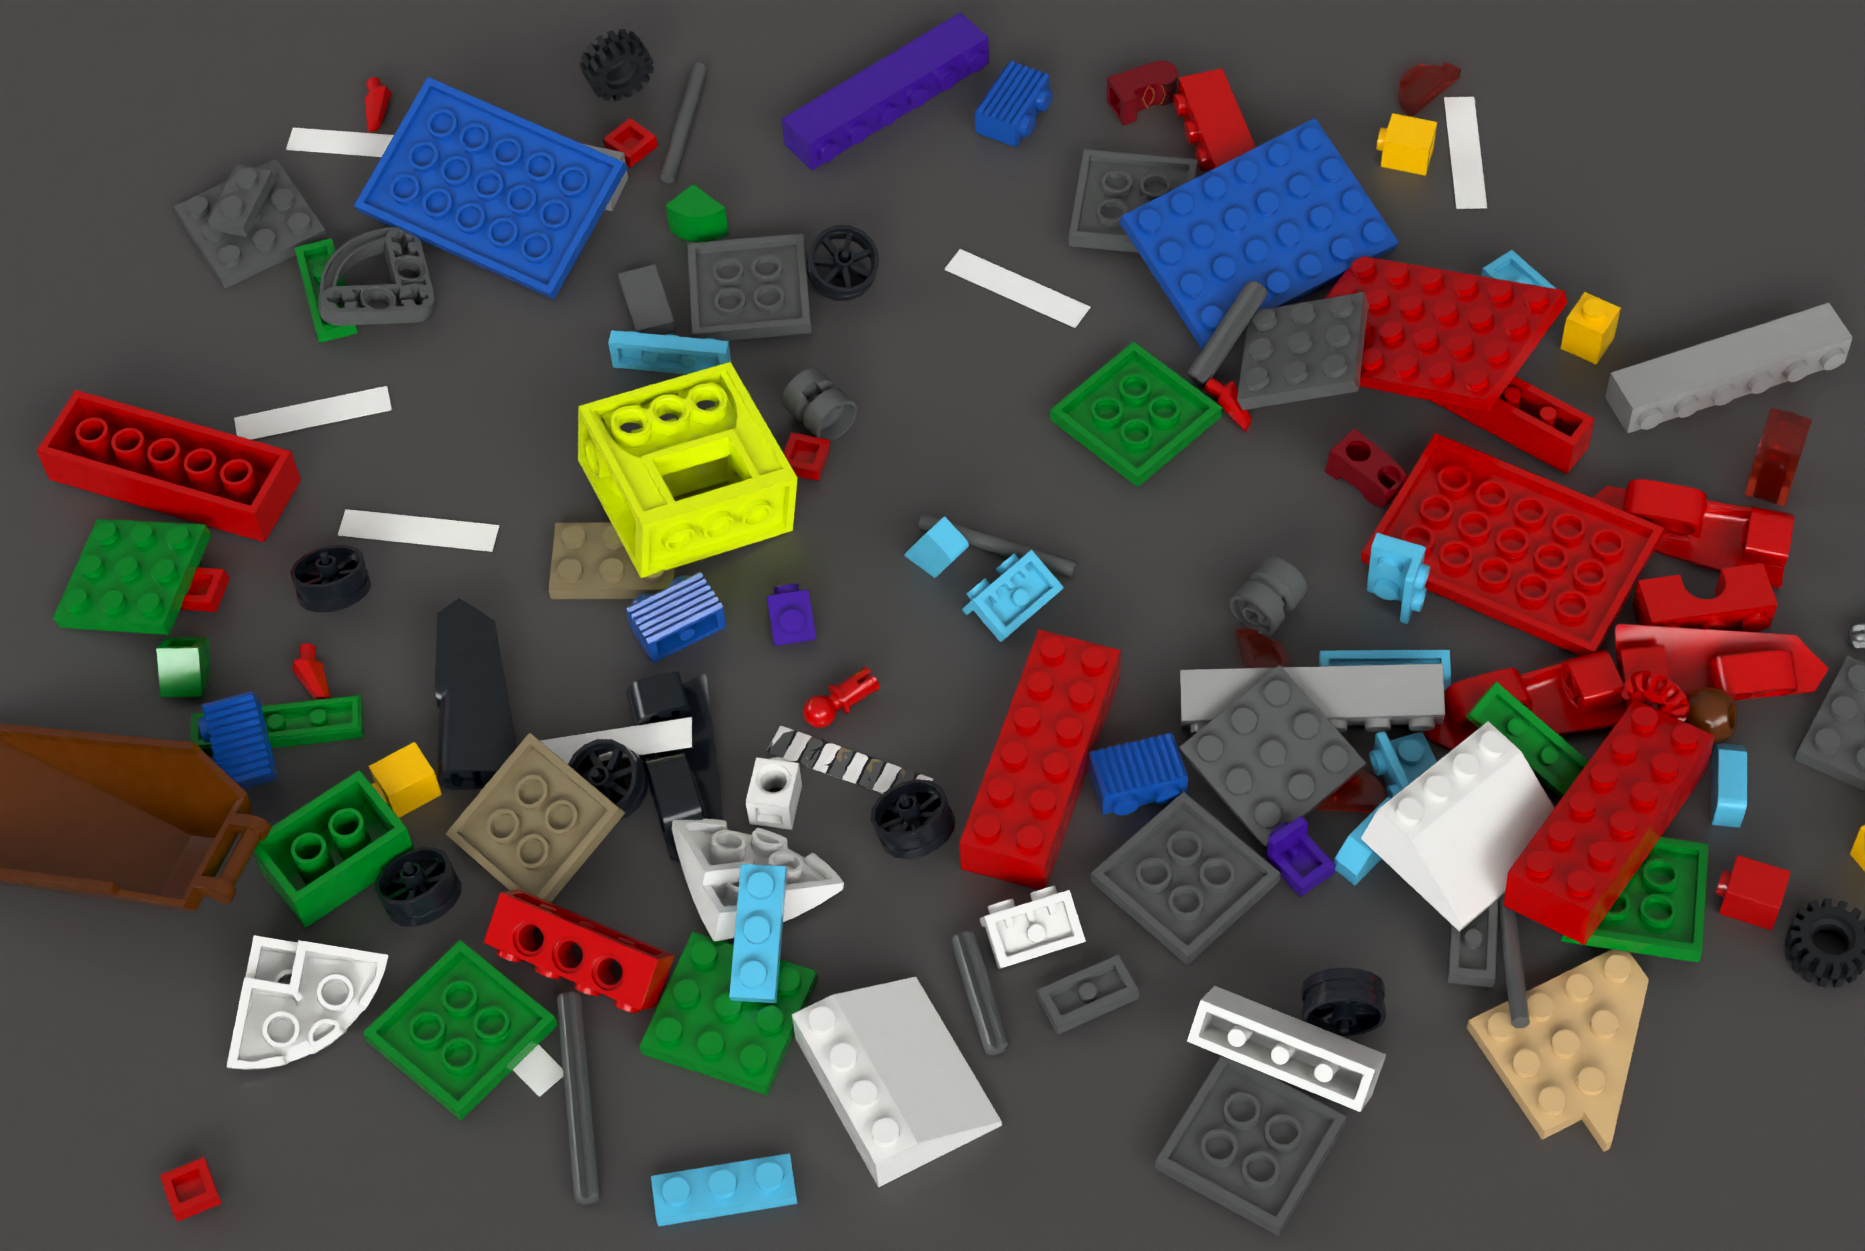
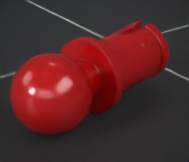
(821, 710)

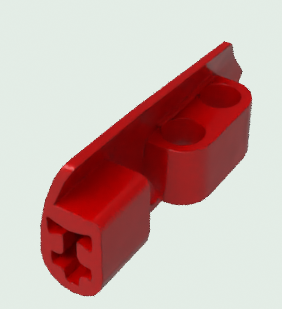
(1707, 530)
(1736, 661)
(1567, 697)

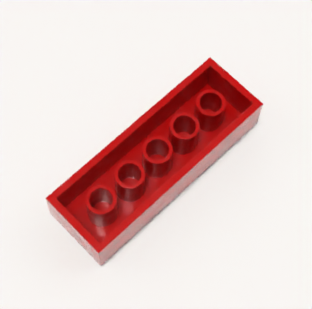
(169, 465)
(1040, 760)
(1608, 821)

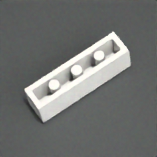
(1286, 1048)

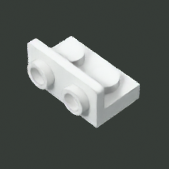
(1033, 927)

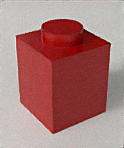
(1752, 892)

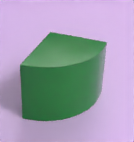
(696, 216)
(183, 666)

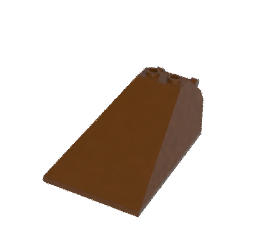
(120, 818)

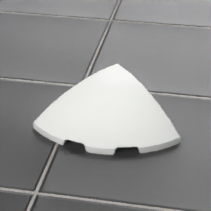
(712, 866)
(299, 999)

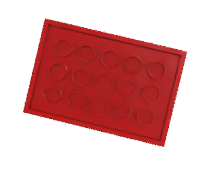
(1446, 330)
(1519, 545)

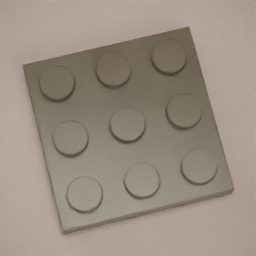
(535, 821)

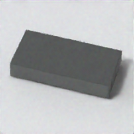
(646, 300)

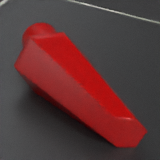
(376, 103)
(1228, 401)
(311, 672)

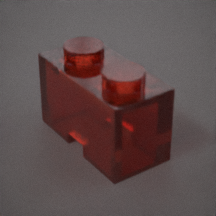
(1778, 456)

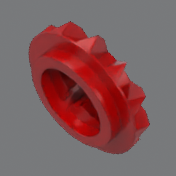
(1658, 690)

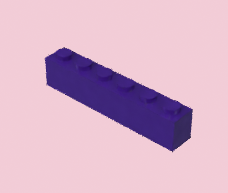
(885, 91)

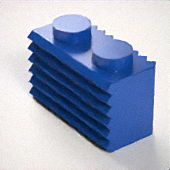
(1013, 104)
(675, 616)
(239, 739)
(1137, 774)

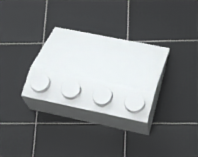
(1462, 825)
(893, 1076)

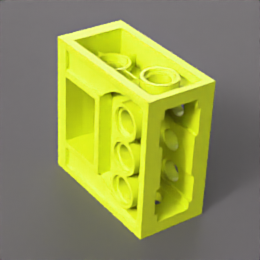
(687, 482)

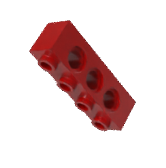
(642, 964)

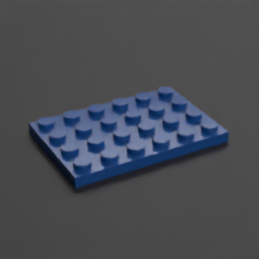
(491, 187)
(1269, 217)

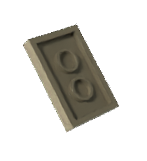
(595, 565)

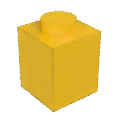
(1407, 144)
(1590, 328)
(405, 780)

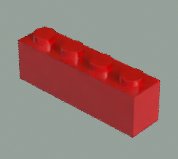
(1212, 119)
(1534, 424)

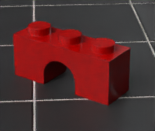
(1741, 602)

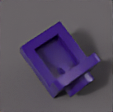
(791, 615)
(1298, 856)

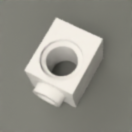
(779, 807)

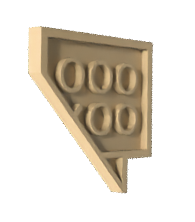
(1574, 1050)

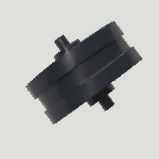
(842, 262)
(330, 578)
(607, 779)
(910, 812)
(414, 888)
(1344, 1001)

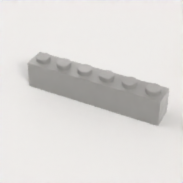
(1728, 368)
(1345, 694)

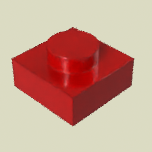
(632, 140)
(807, 455)
(206, 590)
(190, 1189)

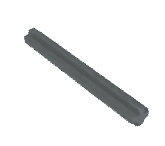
(578, 1099)

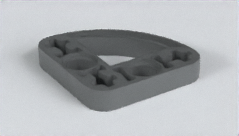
(401, 288)

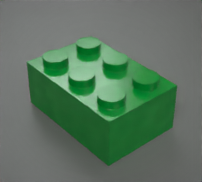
(331, 848)

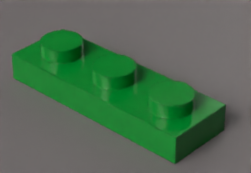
(311, 262)
(1546, 752)

